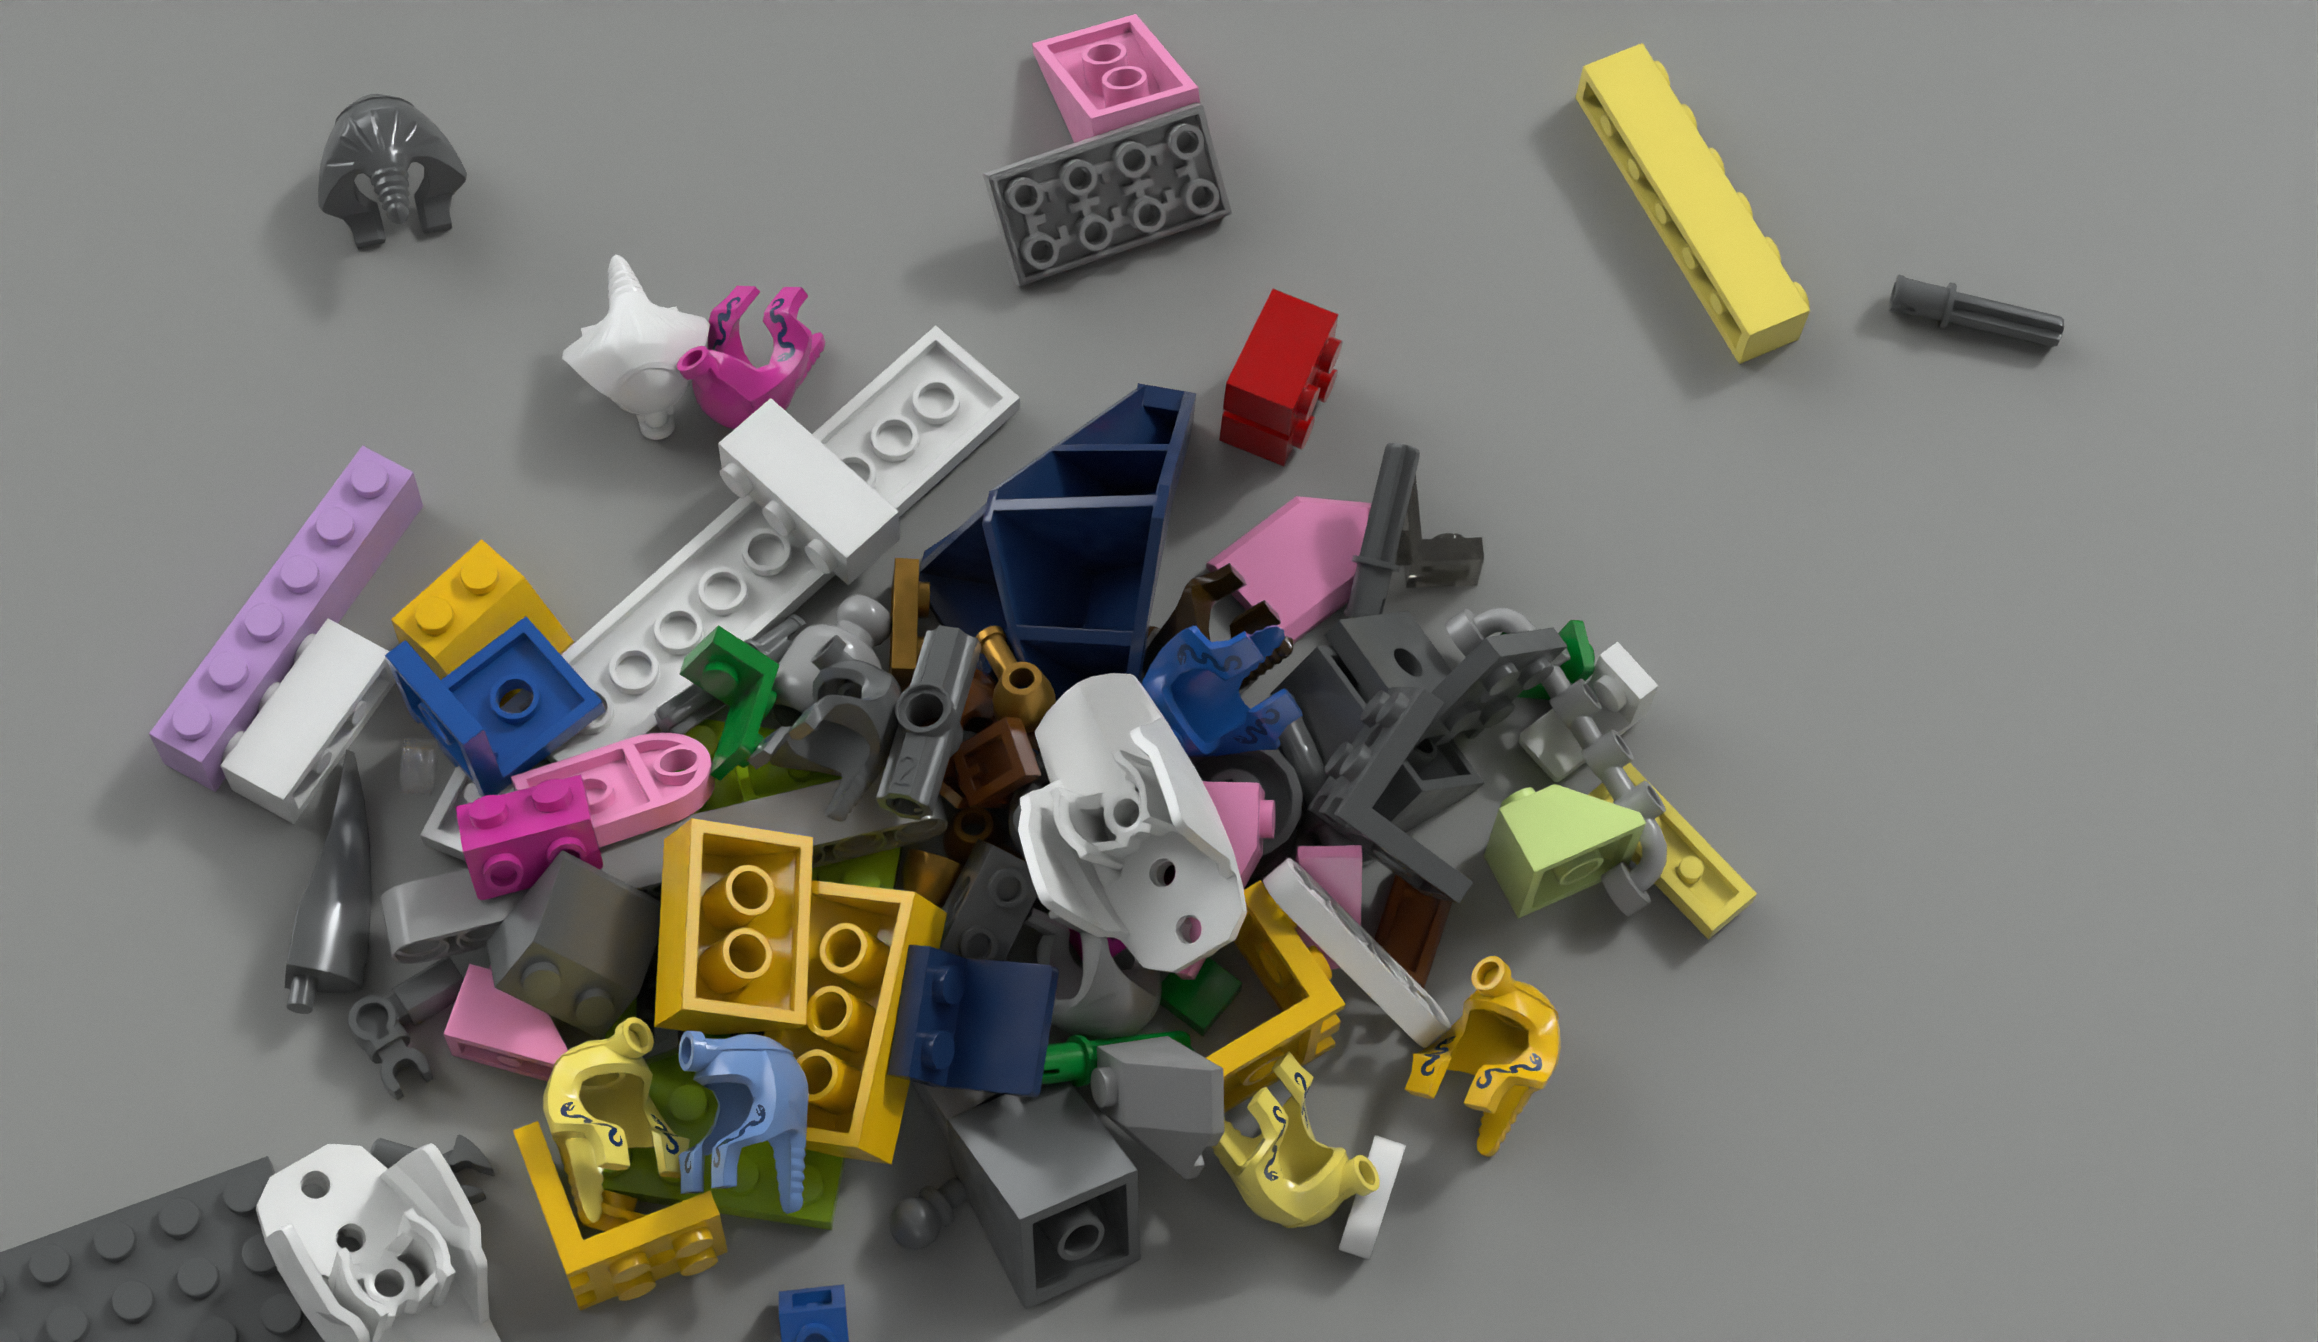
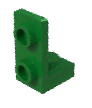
(741, 680)

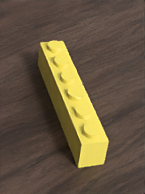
(1692, 203)

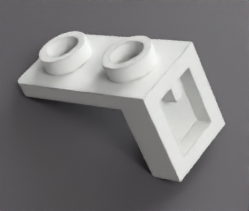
(1625, 699)

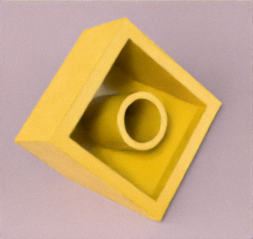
(472, 608)

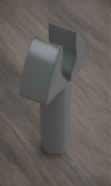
(463, 1156)

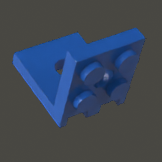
(465, 704)

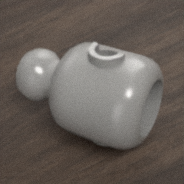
(860, 624)

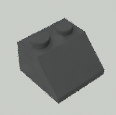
(577, 945)

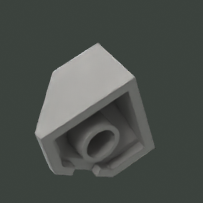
(1162, 1099)

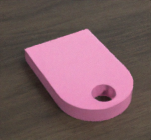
(635, 783)

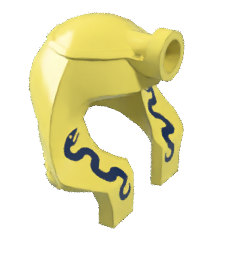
(602, 1108)
(1284, 1169)

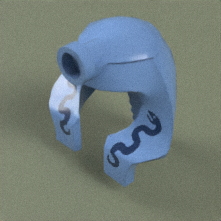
(759, 1099)

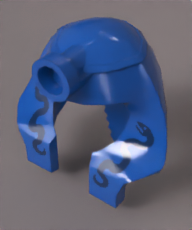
(1199, 695)

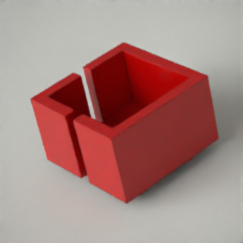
(1280, 378)

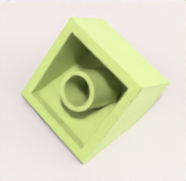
(1557, 844)

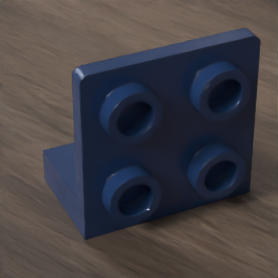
(973, 1023)

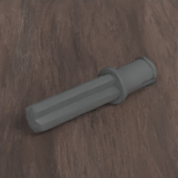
(1947, 305)
(1383, 531)
(695, 705)

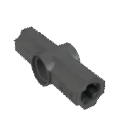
(922, 753)

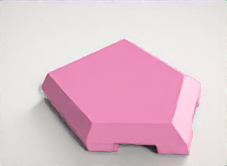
(1299, 560)

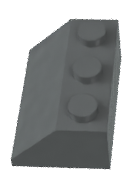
(1331, 711)

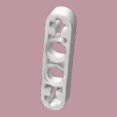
(1356, 952)

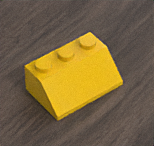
(733, 929)

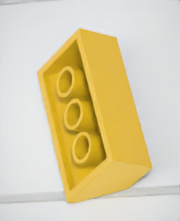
(852, 1010)

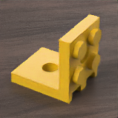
(1297, 984)
(629, 1256)

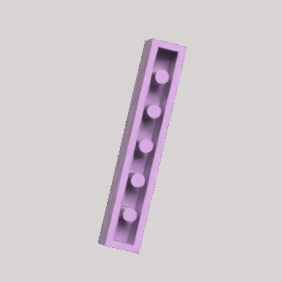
(306, 586)

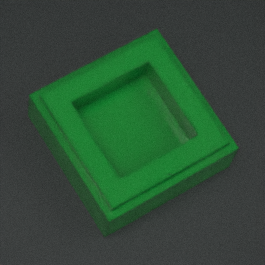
(1203, 999)

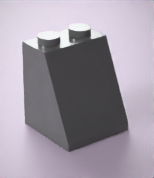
(1048, 1189)

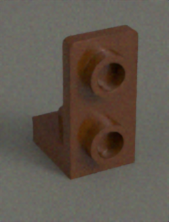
(995, 764)

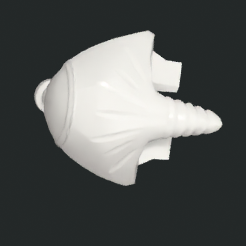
(637, 352)

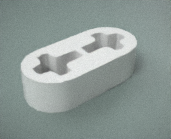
(1369, 1210)

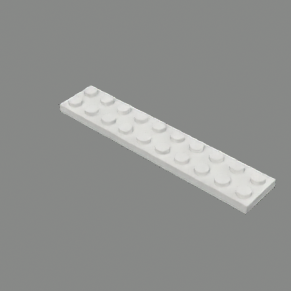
(748, 577)

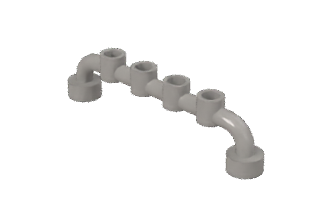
(1603, 754)

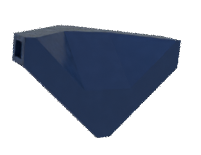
(1072, 544)

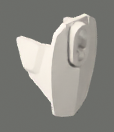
(1115, 820)
(418, 1254)

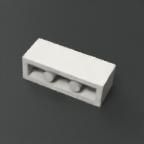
(808, 492)
(308, 720)

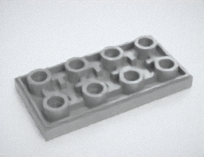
(1107, 194)

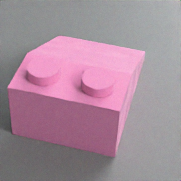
(1112, 76)

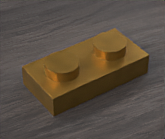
(908, 603)

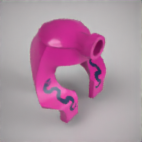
(722, 375)

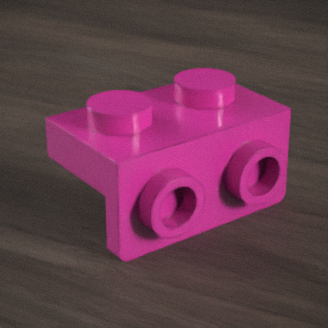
(520, 833)

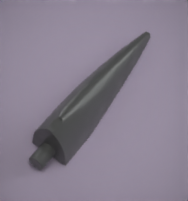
(335, 911)

